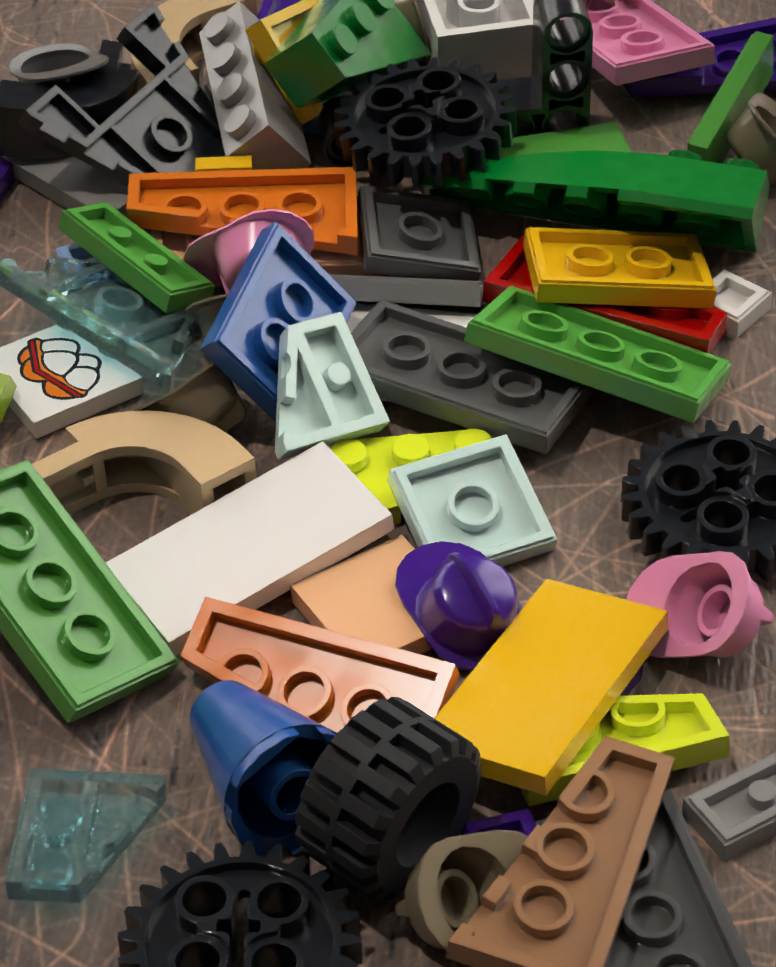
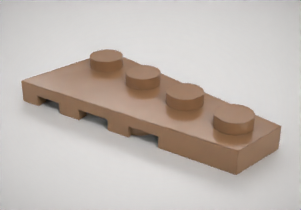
(574, 871)

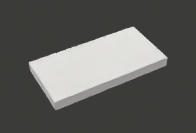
(252, 542)

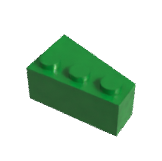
(342, 45)

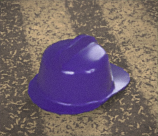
(457, 600)

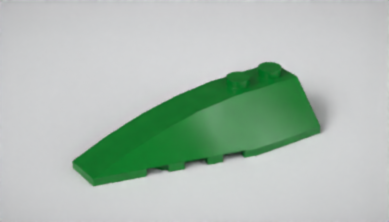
(623, 193)

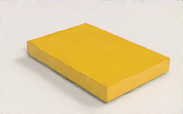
(618, 268)

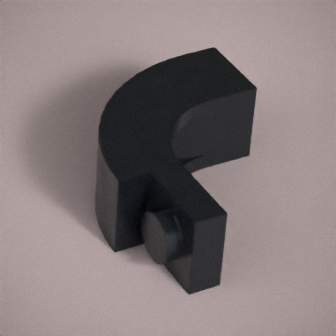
(96, 94)

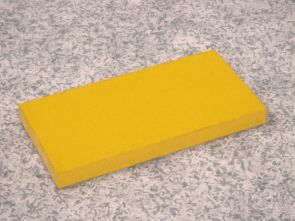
(551, 681)

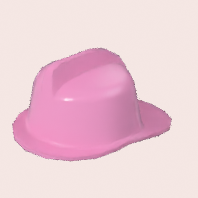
(224, 251)
(708, 601)

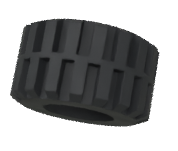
(386, 795)

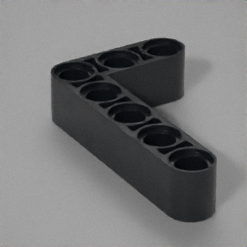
(549, 100)

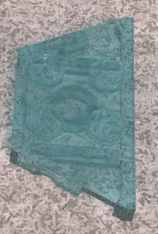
(106, 313)

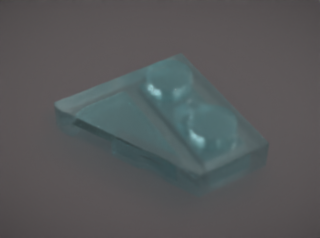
(76, 830)

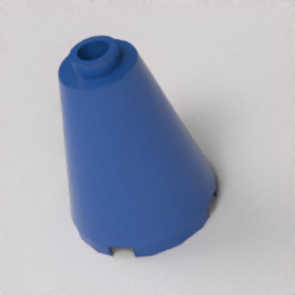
(256, 760)

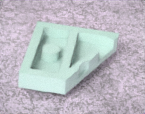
(323, 388)

